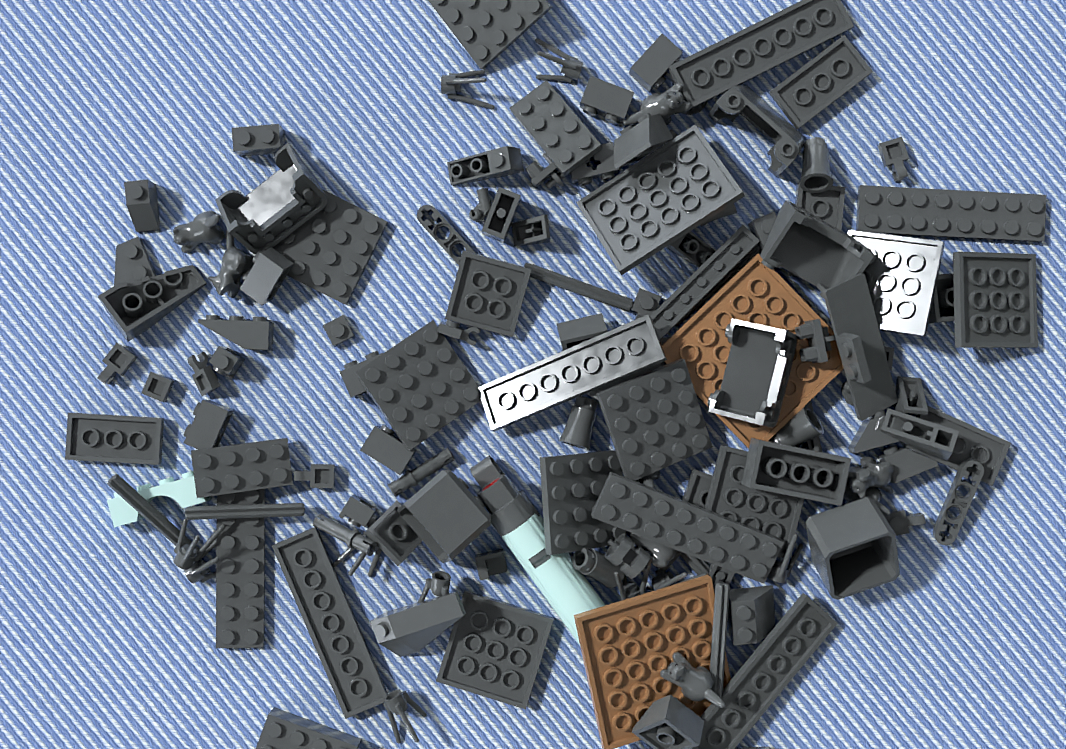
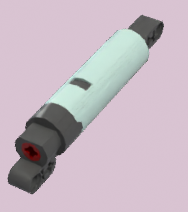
(524, 534)

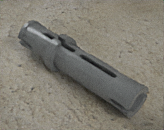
(424, 470)
(352, 538)

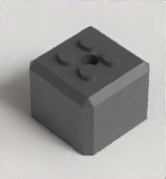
(446, 515)
(853, 548)

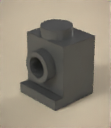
(226, 362)
(359, 512)

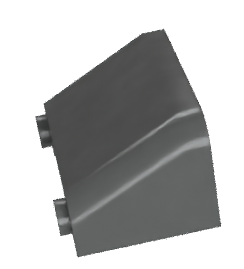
(761, 115)
(275, 205)
(813, 249)
(755, 373)

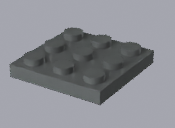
(488, 293)

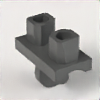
(539, 176)
(818, 341)

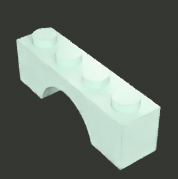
(180, 490)

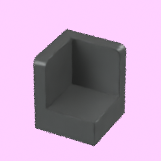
(490, 563)

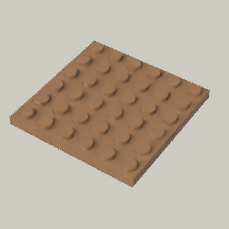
(760, 298)
(633, 642)

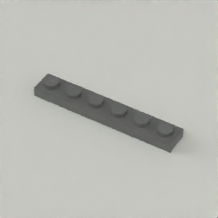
(703, 280)

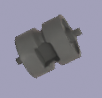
(630, 558)

